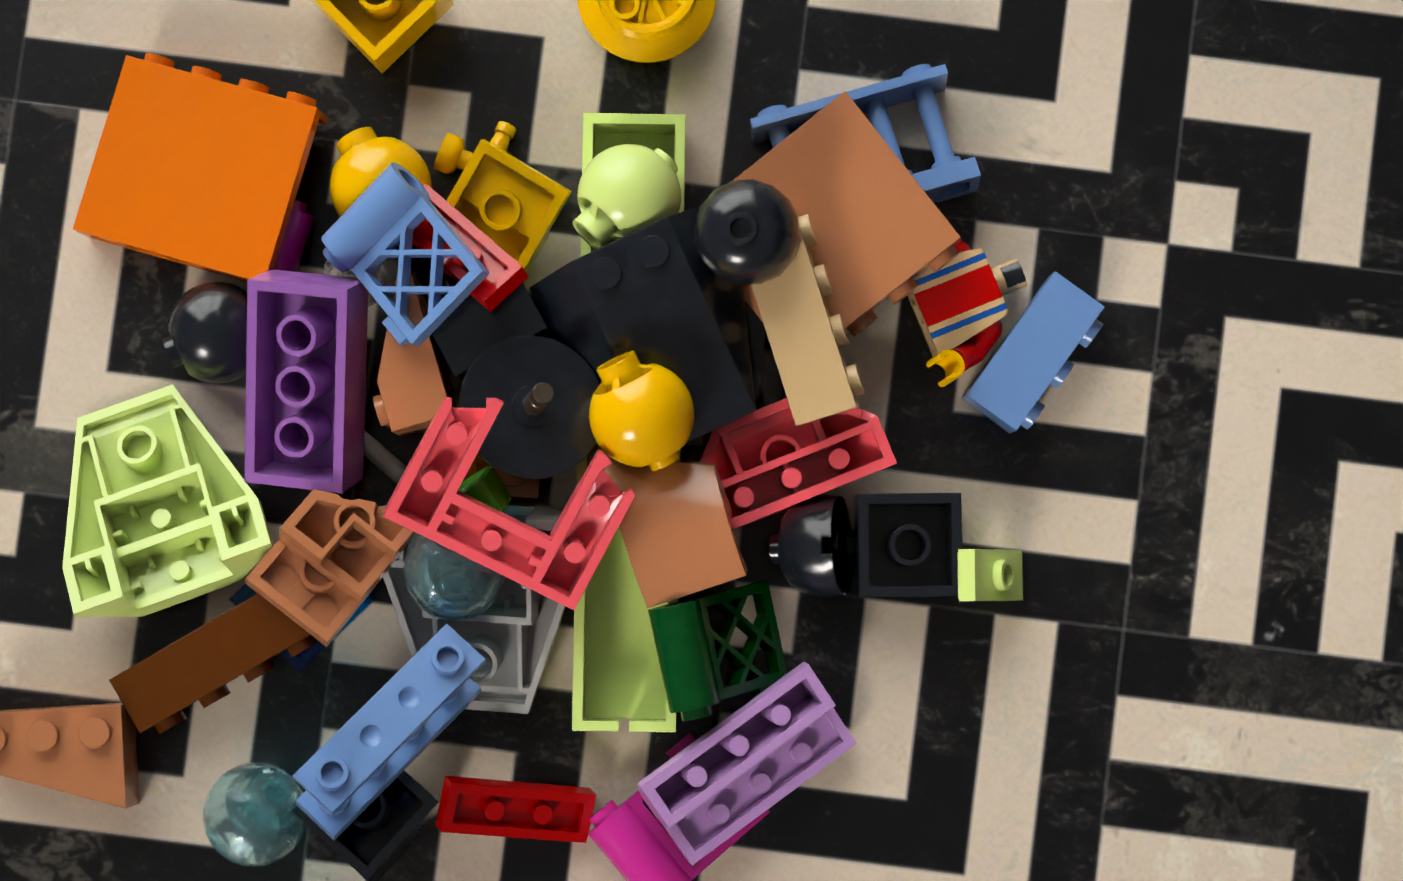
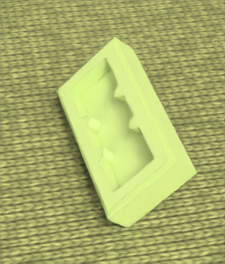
(990, 575)

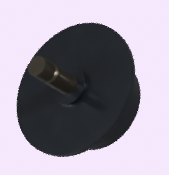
(545, 406)

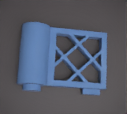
(376, 227)

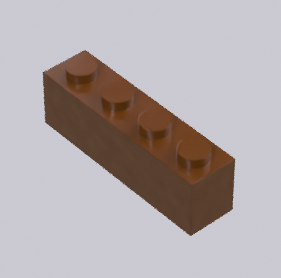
(206, 661)

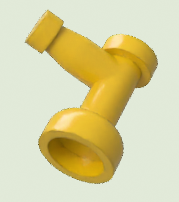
(452, 151)

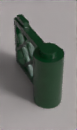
(693, 652)

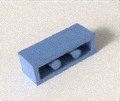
(1035, 354)

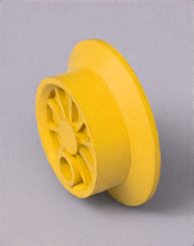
(646, 28)

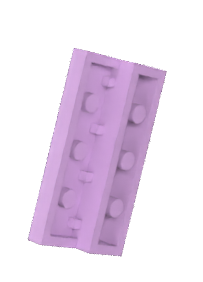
(746, 763)

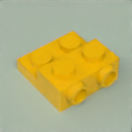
(508, 201)

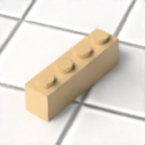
(808, 337)

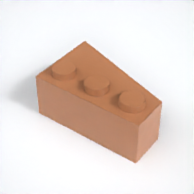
(73, 751)

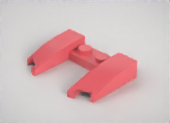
(548, 564)

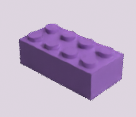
(305, 380)

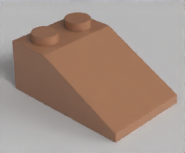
(411, 377)

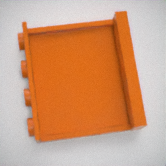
(197, 168)

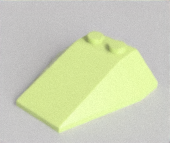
(155, 511)

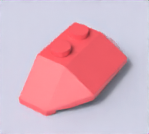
(775, 464)

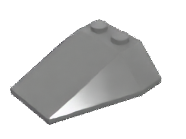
(510, 635)

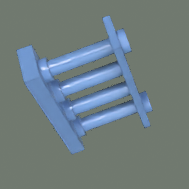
(949, 174)
(389, 732)

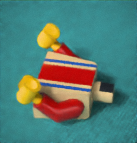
(963, 308)

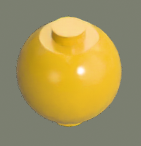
(364, 159)
(640, 412)

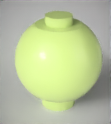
(625, 192)

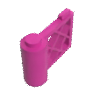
(640, 844)

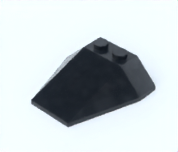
(665, 306)

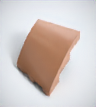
(677, 529)
(328, 561)

